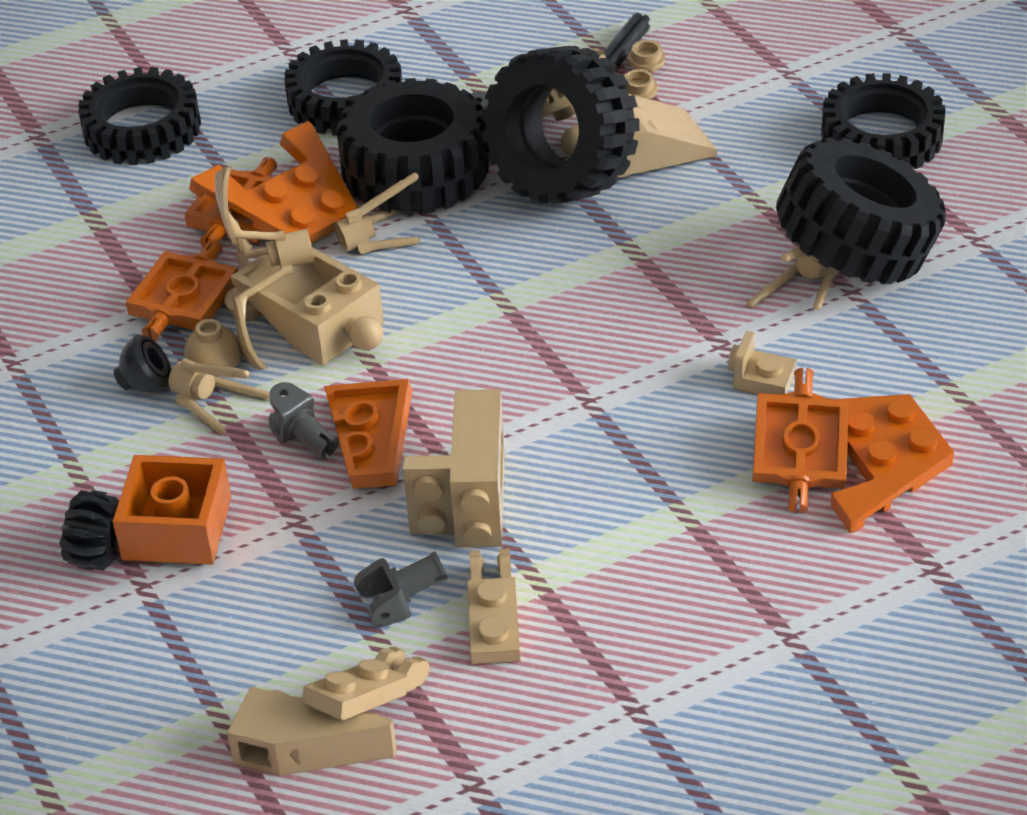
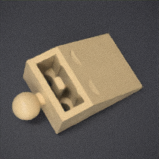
(665, 138)
(319, 306)

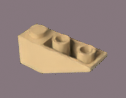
(288, 737)

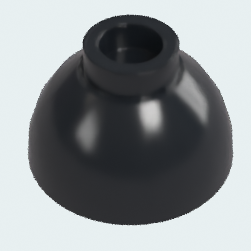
(143, 365)

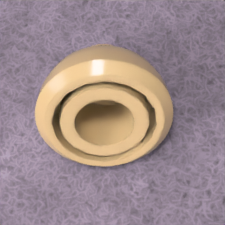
(213, 345)

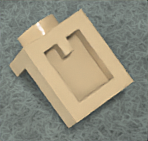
(758, 370)

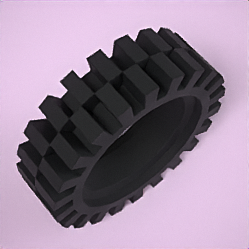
(331, 64)
(891, 97)
(143, 140)

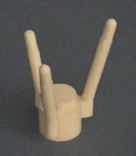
(358, 228)
(807, 267)
(197, 381)

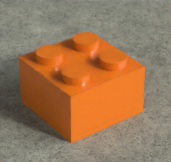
(172, 509)

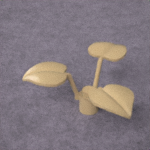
(286, 250)

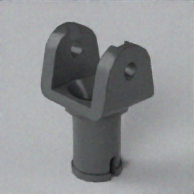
(295, 419)
(401, 585)

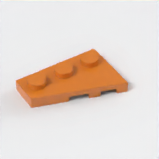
(371, 428)

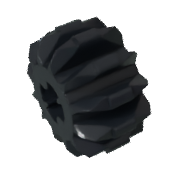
(89, 531)

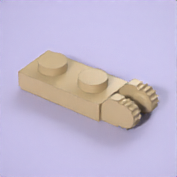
(493, 612)
(367, 684)

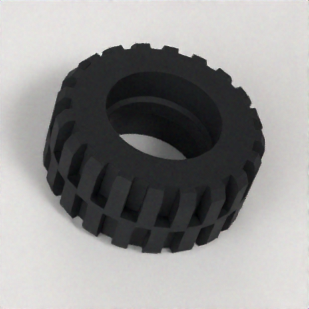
(408, 131)
(517, 133)
(860, 211)

